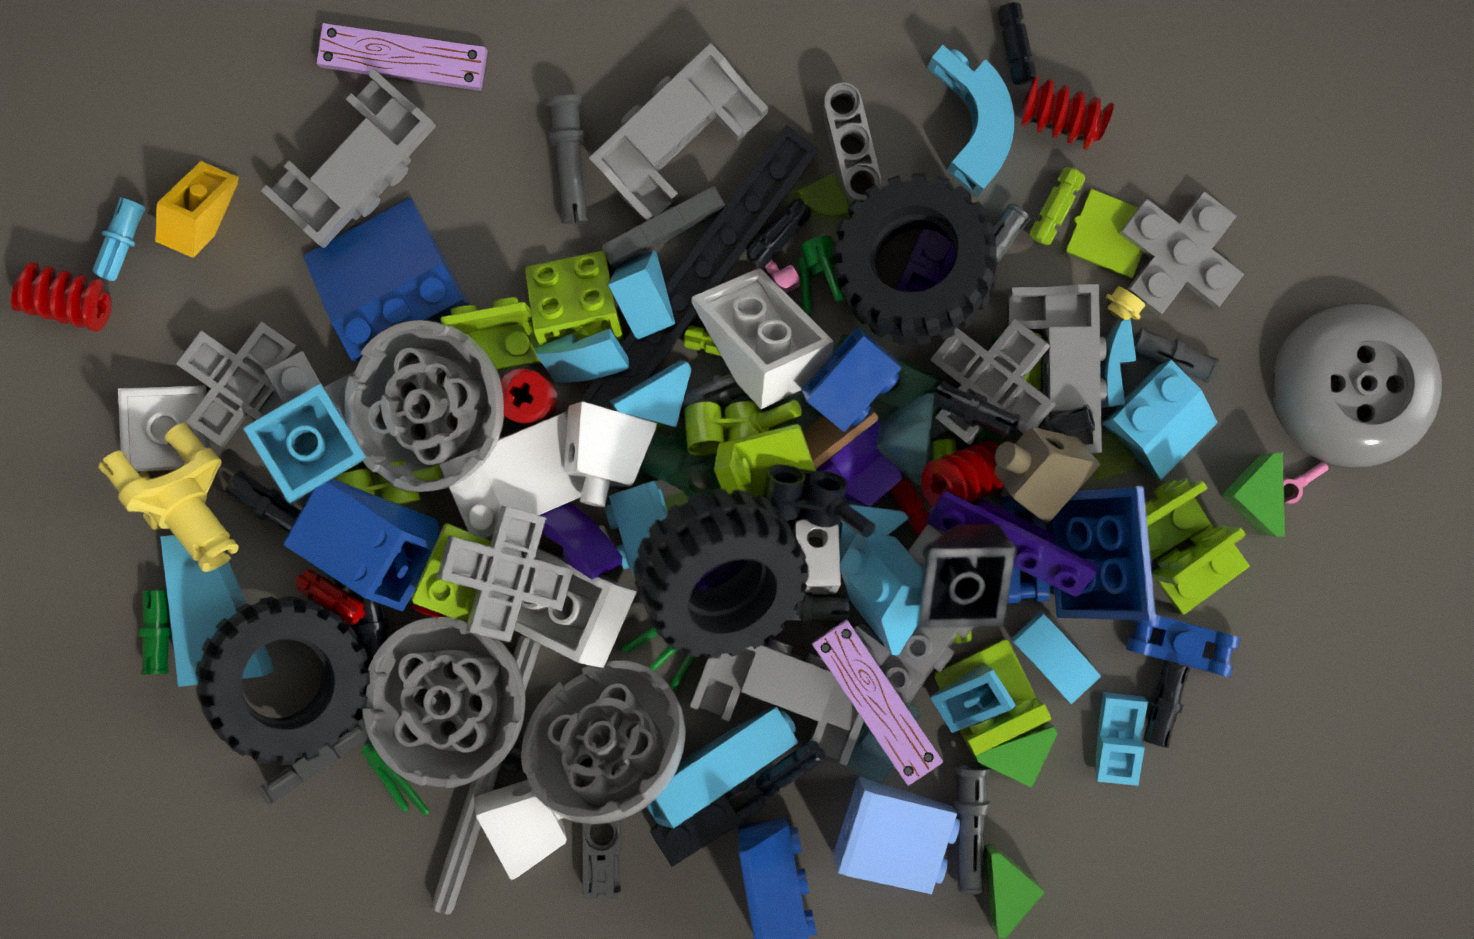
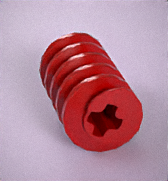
(1065, 112)
(61, 298)
(544, 394)
(964, 473)

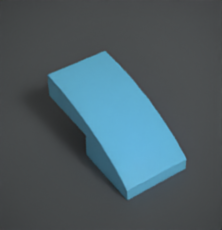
(1119, 352)
(583, 359)
(1055, 657)
(1119, 738)

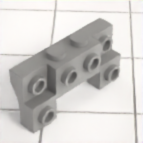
(668, 122)
(360, 167)
(1071, 364)
(924, 649)
(788, 682)

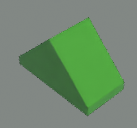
(1260, 495)
(1022, 755)
(1010, 891)

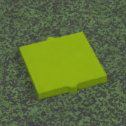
(1098, 236)

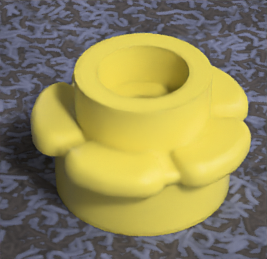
(1124, 304)

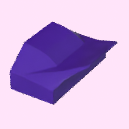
(864, 468)

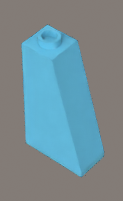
(196, 606)
(723, 765)

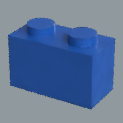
(852, 380)

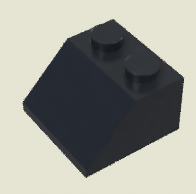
(966, 578)

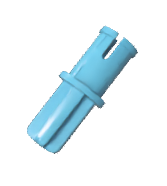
(118, 239)

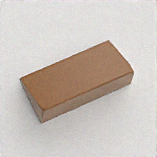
(826, 438)

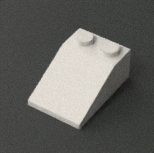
(763, 336)
(519, 474)
(588, 619)

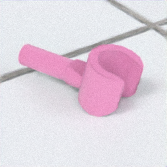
(785, 278)
(1303, 480)

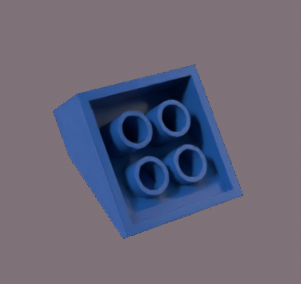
(383, 277)
(1112, 533)
(773, 881)

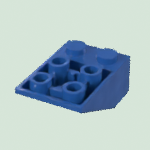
(364, 541)

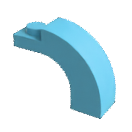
(990, 117)

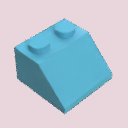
(1162, 419)
(305, 443)
(634, 514)
(884, 587)

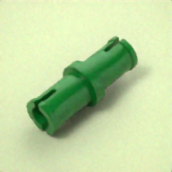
(155, 632)

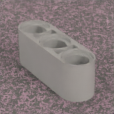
(850, 125)

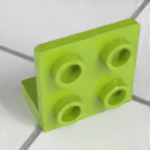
(572, 298)
(501, 331)
(745, 461)
(1174, 515)
(1201, 567)
(441, 595)
(1024, 716)

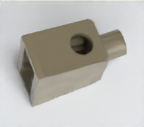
(1044, 470)

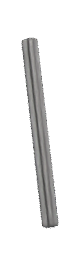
(468, 824)

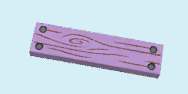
(402, 57)
(877, 702)

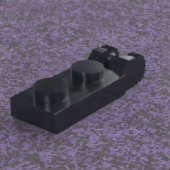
(705, 825)

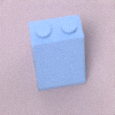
(895, 837)

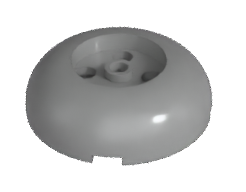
(386, 414)
(1327, 421)
(594, 721)
(411, 734)

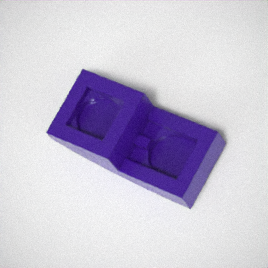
(927, 263)
(582, 541)

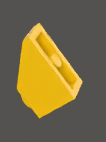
(194, 209)

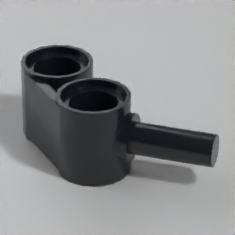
(820, 495)

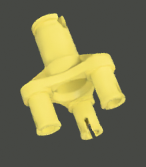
(177, 498)

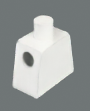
(604, 449)
(822, 561)
(519, 826)

